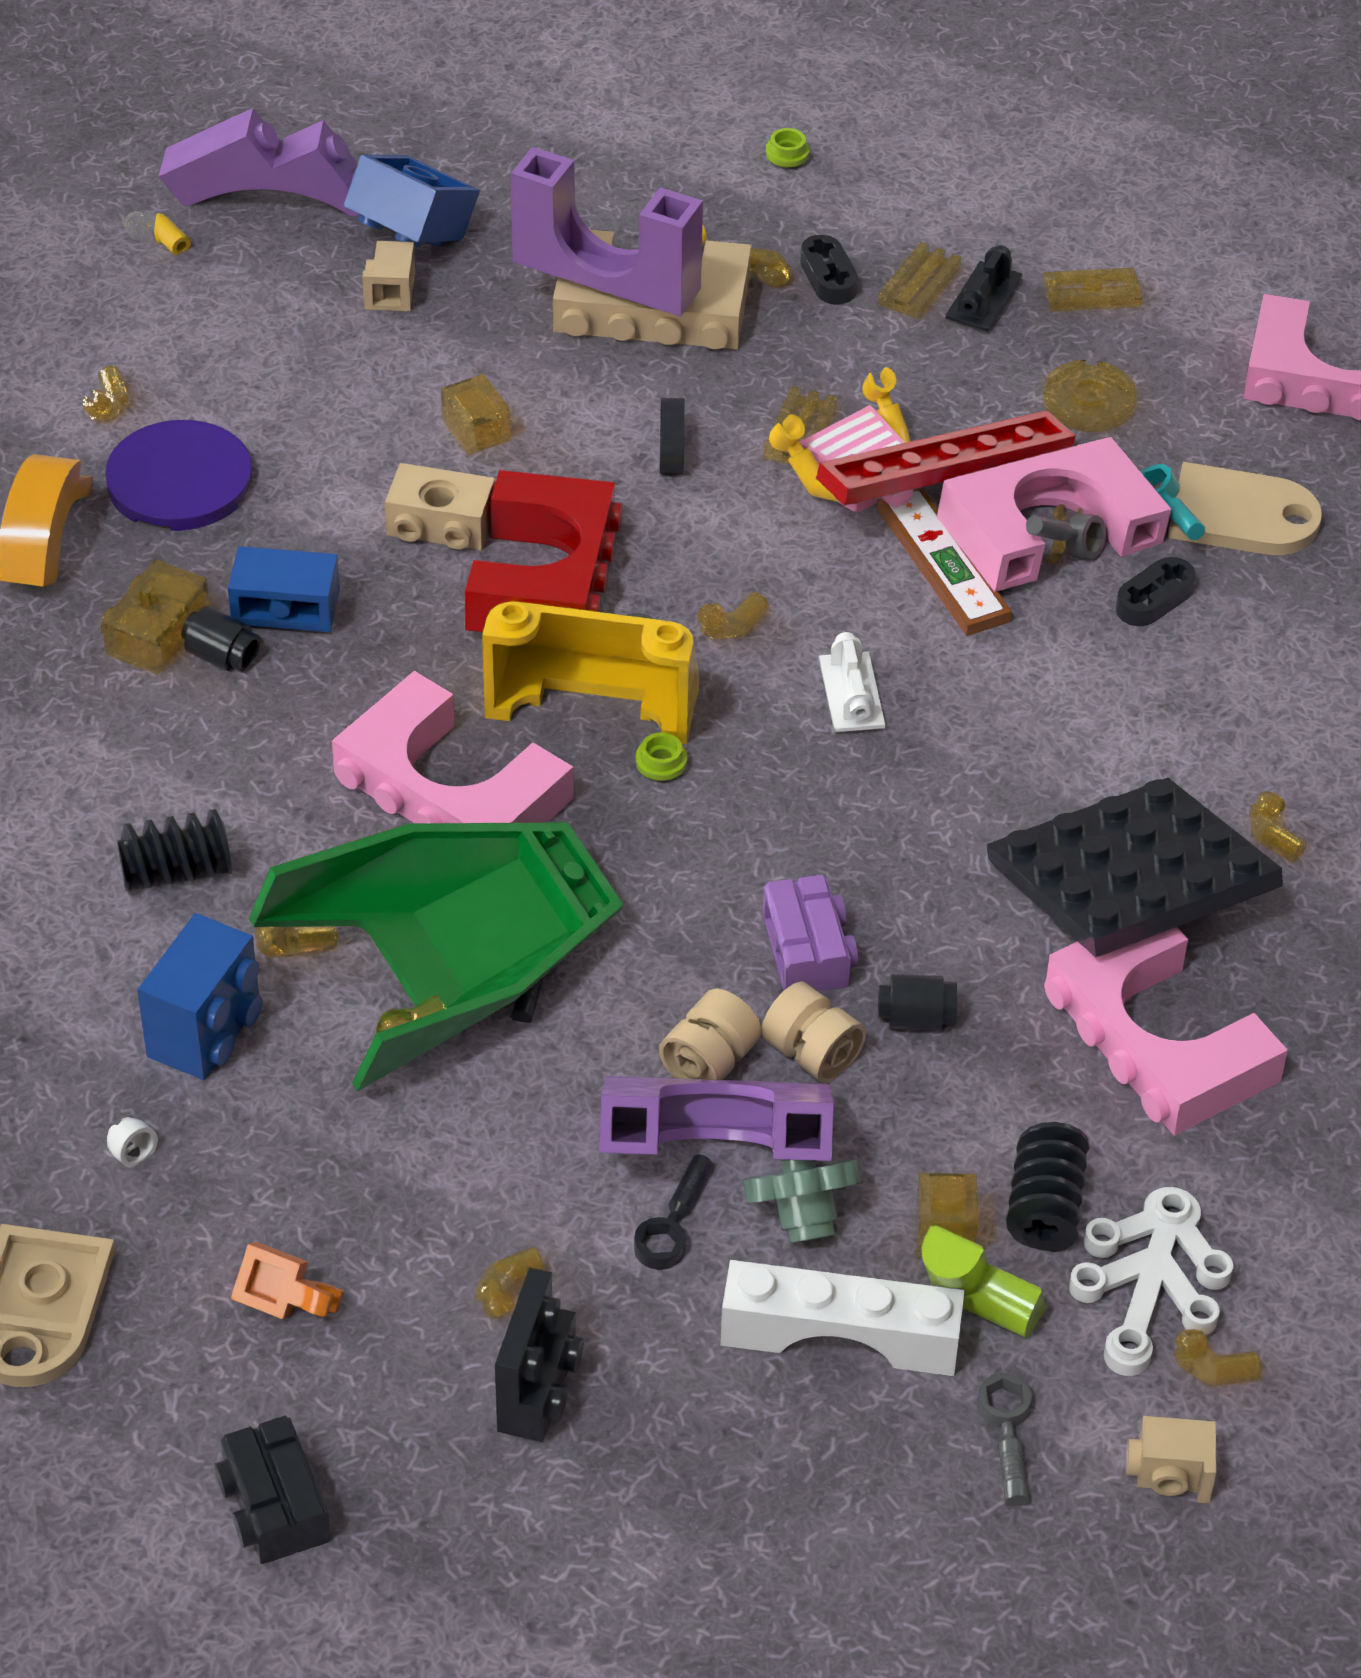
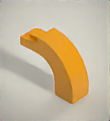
(36, 518)

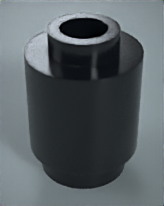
(220, 639)
(918, 1002)

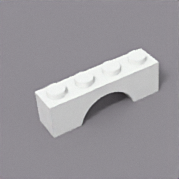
(780, 1305)

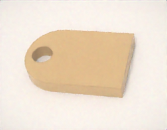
(1247, 510)
(48, 1298)

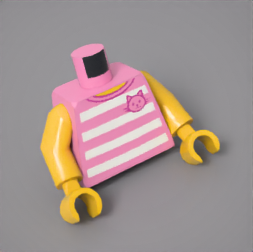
(855, 434)

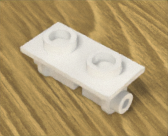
(851, 686)

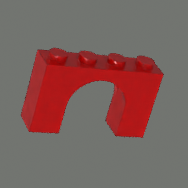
(552, 512)

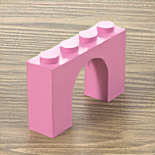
(1286, 370)
(986, 518)
(390, 737)
(1175, 1079)

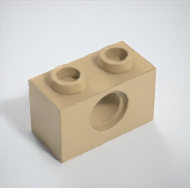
(439, 506)

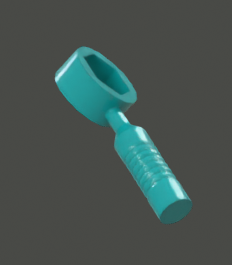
(1168, 491)

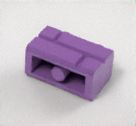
(807, 933)

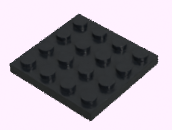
(1133, 866)

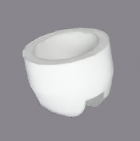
(138, 1133)

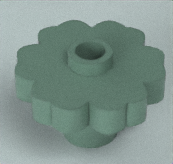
(804, 1194)

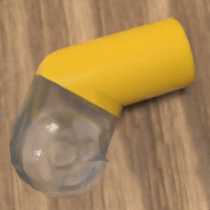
(156, 229)

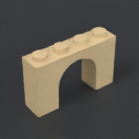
(709, 321)

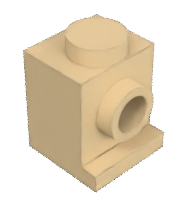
(390, 277)
(1174, 1456)

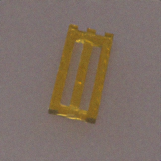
(948, 269)
(1092, 294)
(808, 405)

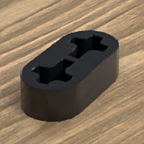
(836, 267)
(672, 435)
(1150, 586)

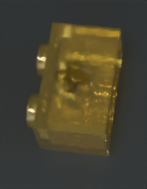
(150, 617)

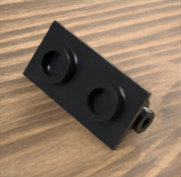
(986, 290)

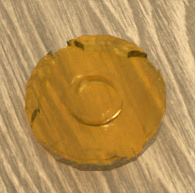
(1088, 407)

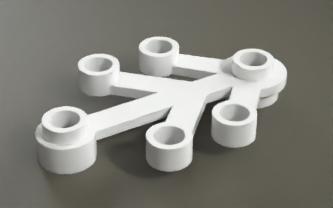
(1151, 1268)

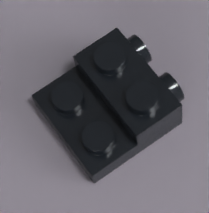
(535, 1360)

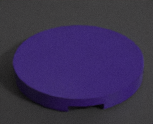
(178, 474)

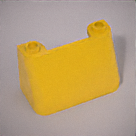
(589, 654)

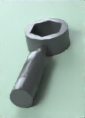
(1072, 533)
(1009, 1447)

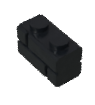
(274, 1490)

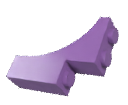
(249, 156)

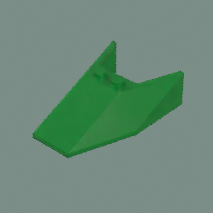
(452, 912)

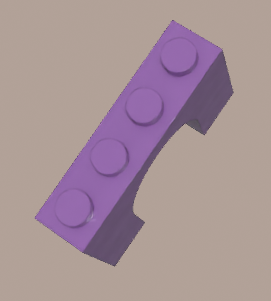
(556, 241)
(781, 1115)

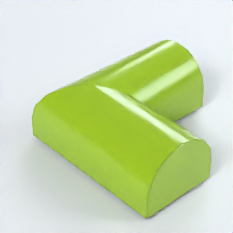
(987, 1289)

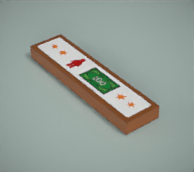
(945, 564)

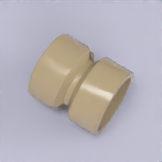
(808, 1027)
(711, 1037)

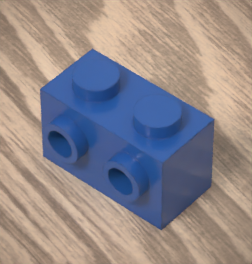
(289, 583)

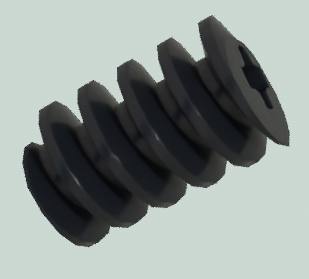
(173, 849)
(1047, 1186)

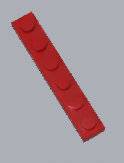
(942, 457)

